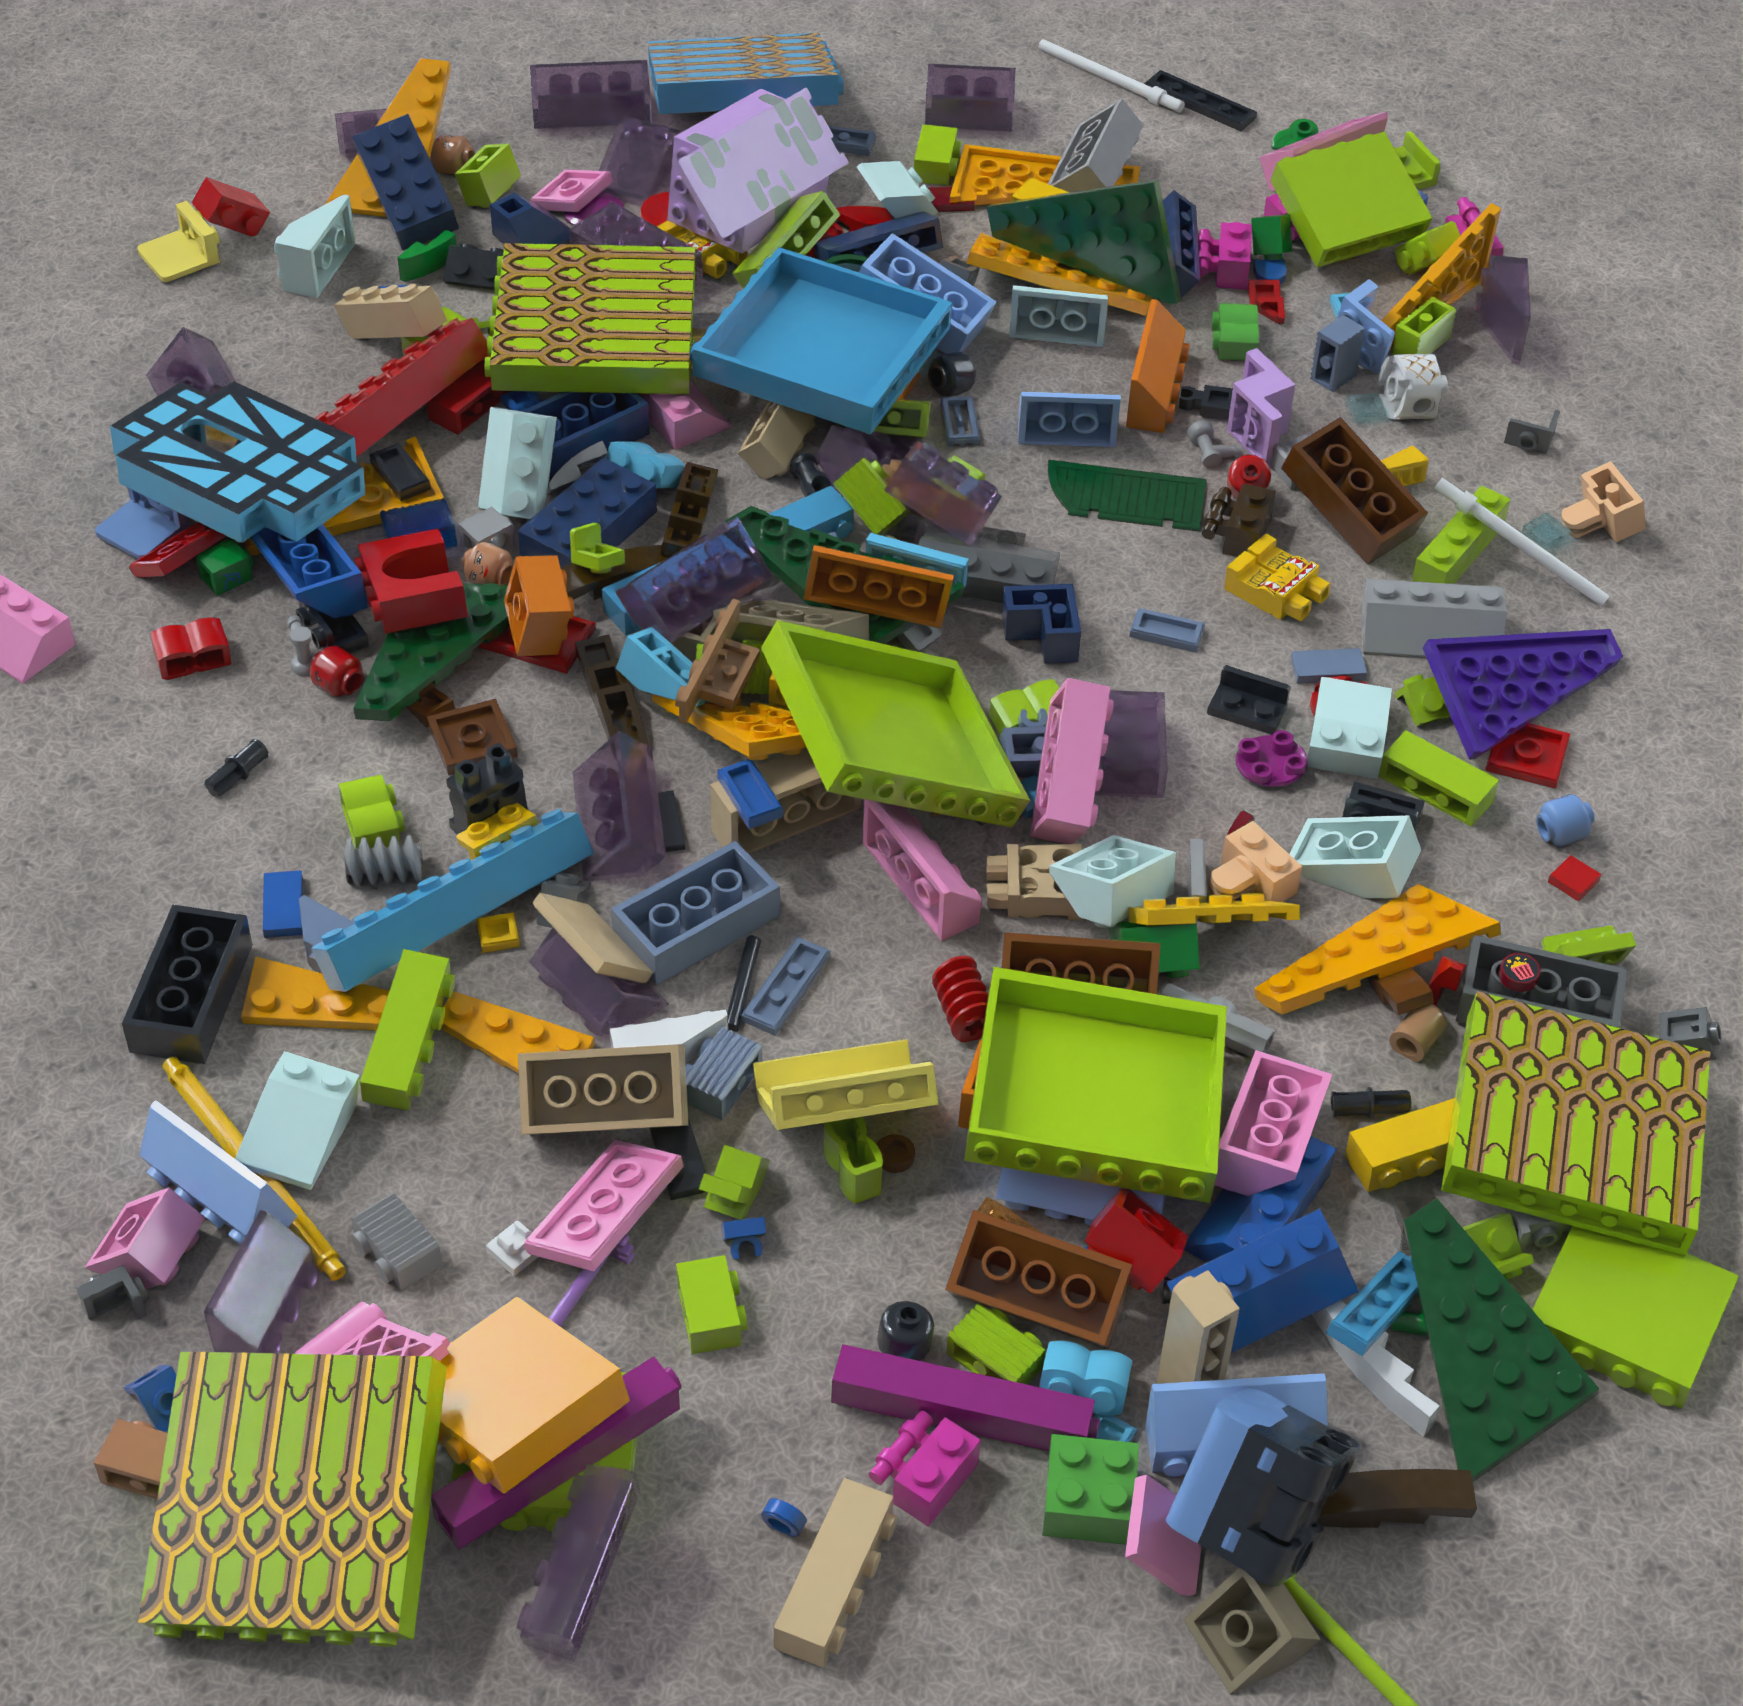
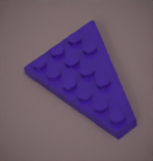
(1512, 679)

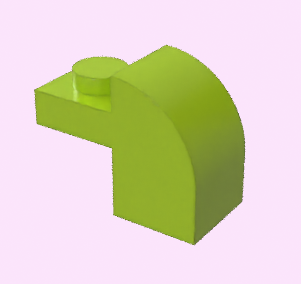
(734, 1182)

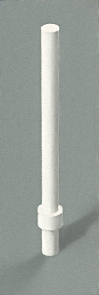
(1154, 95)
(1467, 502)

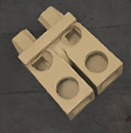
(1029, 885)

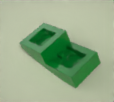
(422, 259)

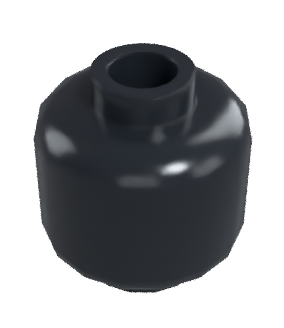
(952, 374)
(906, 1330)

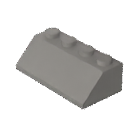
(1098, 150)
(1405, 614)

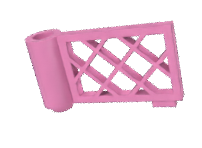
(368, 1332)

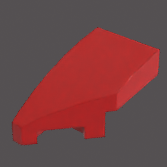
(862, 216)
(1267, 298)
(1446, 975)

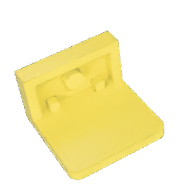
(183, 250)

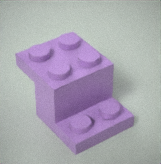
(1260, 405)

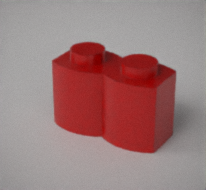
(190, 648)

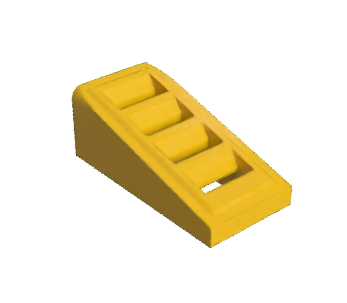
(1408, 465)

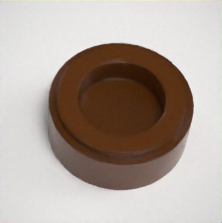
(897, 1153)

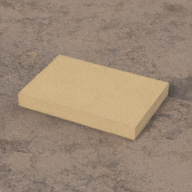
(592, 938)

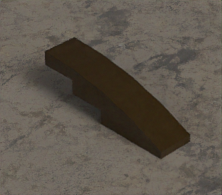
(689, 507)
(583, 581)
(609, 688)
(1399, 1497)

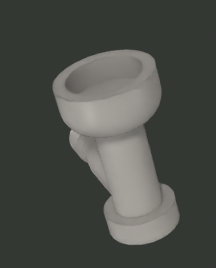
(1201, 434)
(300, 637)

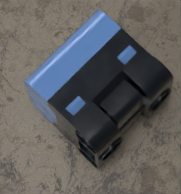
(1261, 1485)

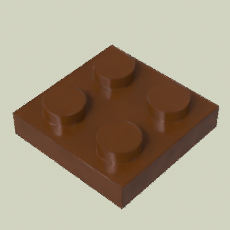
(469, 732)

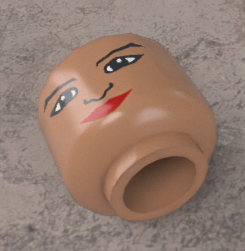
(450, 153)
(487, 564)

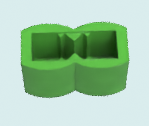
(1234, 330)

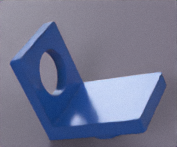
(155, 1394)

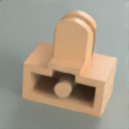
(1606, 503)
(1255, 865)

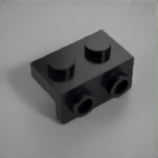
(471, 266)
(331, 631)
(1374, 802)

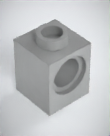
(487, 527)

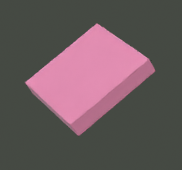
(572, 190)
(1155, 1544)

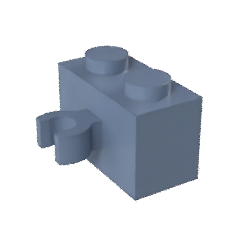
(1025, 743)

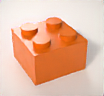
(538, 605)

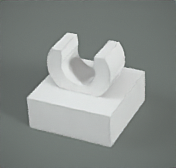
(510, 1250)

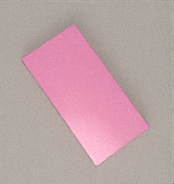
(603, 1205)

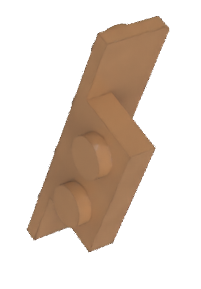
(722, 668)

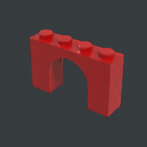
(410, 581)

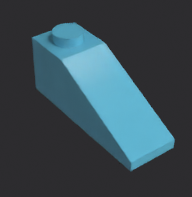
(654, 664)

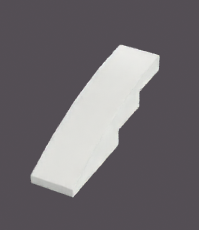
(1384, 1376)

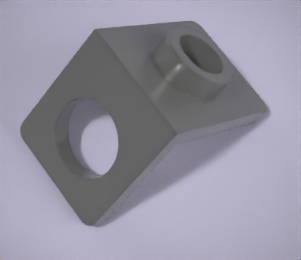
(1531, 436)
(563, 886)

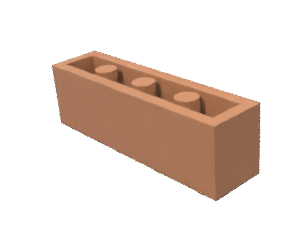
(132, 1457)

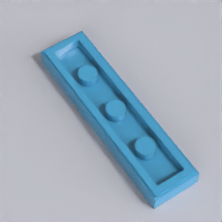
(1376, 1305)

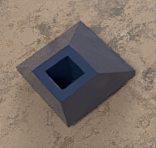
(526, 222)

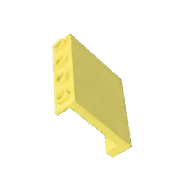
(843, 1084)

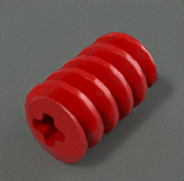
(962, 997)

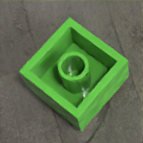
(1089, 1488)

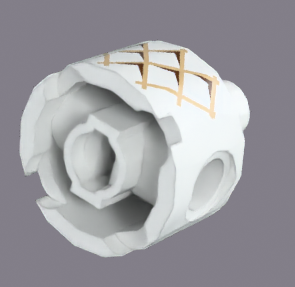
(1411, 386)

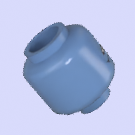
(1565, 820)

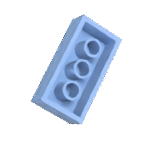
(908, 267)

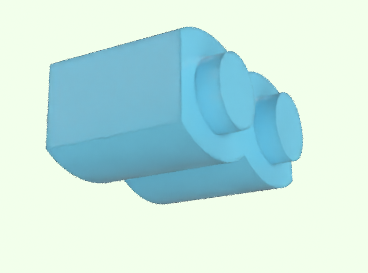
(643, 460)
(1087, 1374)

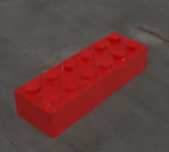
(408, 382)

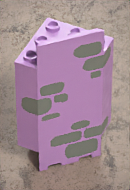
(749, 167)

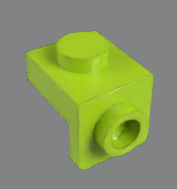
(590, 552)
(1423, 699)

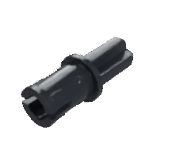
(236, 767)
(1370, 1102)

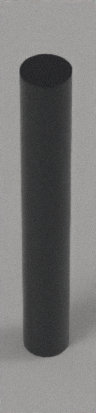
(743, 982)

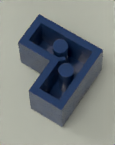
(1044, 614)

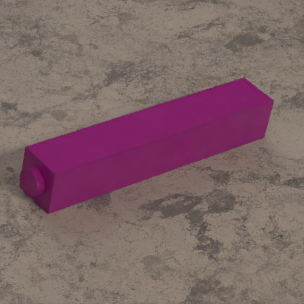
(970, 1400)
(472, 1508)

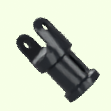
(807, 472)

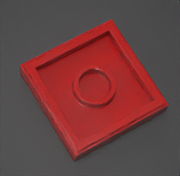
(1530, 755)

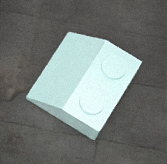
(898, 188)

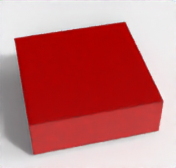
(1574, 878)

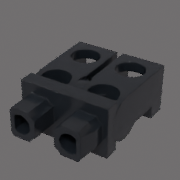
(484, 788)

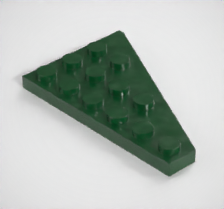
(1101, 231)
(789, 553)
(429, 653)
(1492, 1355)

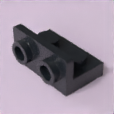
(1249, 700)

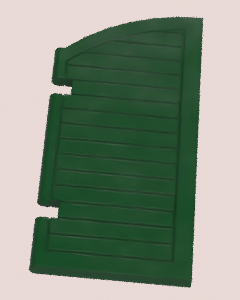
(1128, 494)

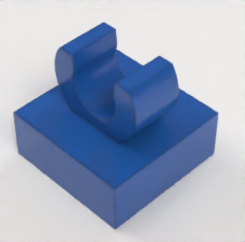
(744, 1231)

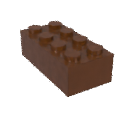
(1354, 490)

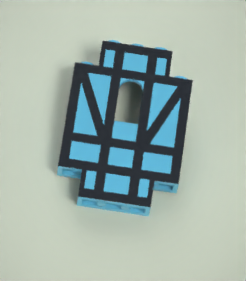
(281, 477)

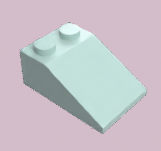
(315, 247)
(1349, 727)
(1358, 853)
(298, 1120)

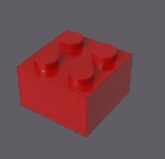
(1139, 1236)

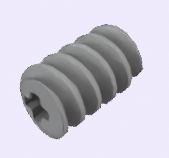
(383, 860)

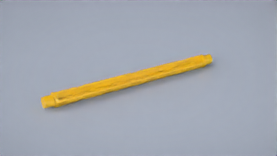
(230, 1139)

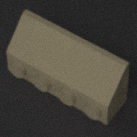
(760, 615)

